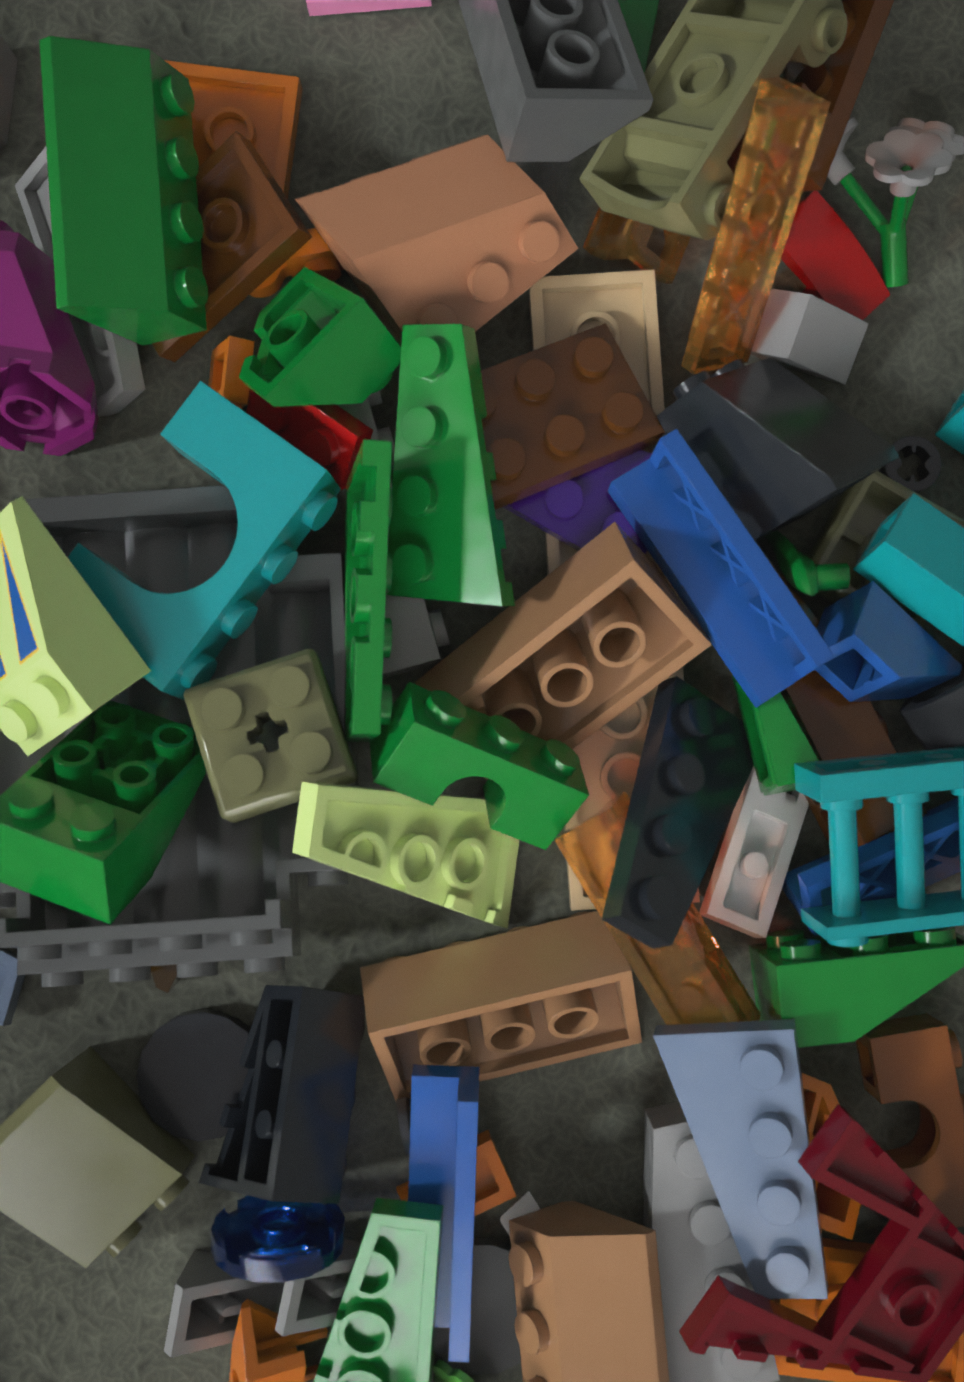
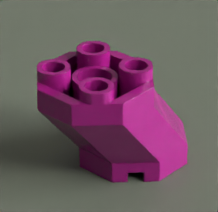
(43, 372)

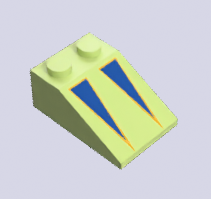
(56, 637)

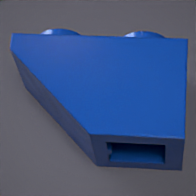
(880, 649)

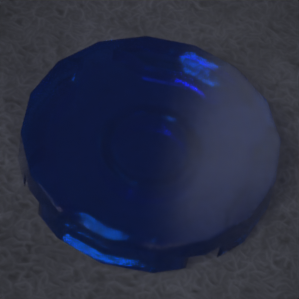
(277, 1239)

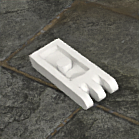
(754, 859)

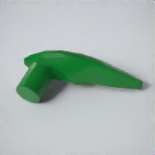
(802, 571)

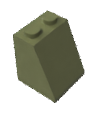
(87, 1161)

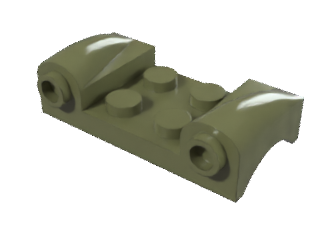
(703, 84)

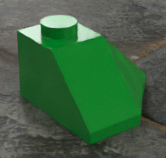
(319, 346)

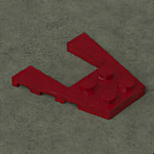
(896, 1307)

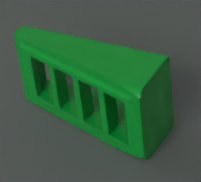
(774, 742)

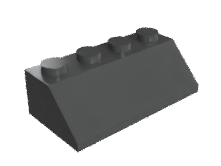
(556, 73)

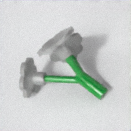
(906, 160)

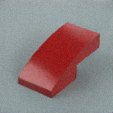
(832, 260)

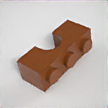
(918, 1063)

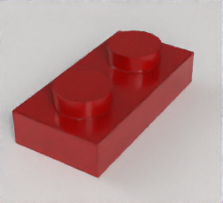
(318, 431)

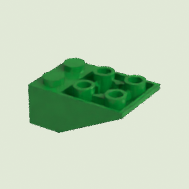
(99, 810)
(848, 990)

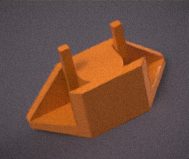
(263, 1353)

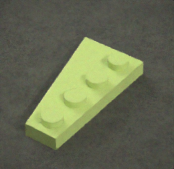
(410, 846)

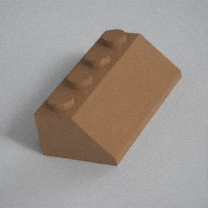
(575, 645)
(502, 1001)
(587, 1297)

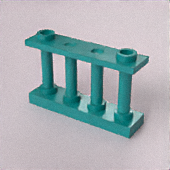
(906, 783)

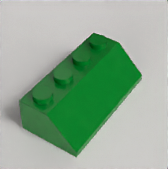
(123, 189)

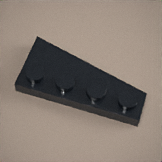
(677, 812)

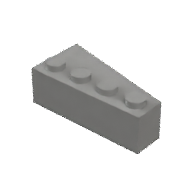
(691, 1246)

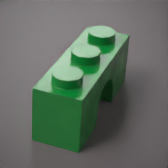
(438, 740)

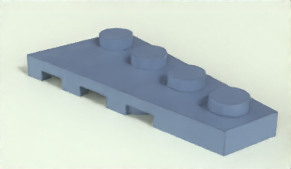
(751, 1127)

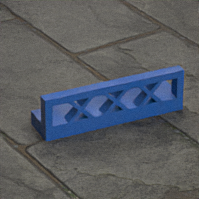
(719, 570)
(811, 882)
(445, 1174)

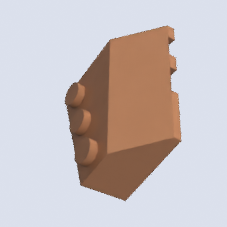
(442, 235)

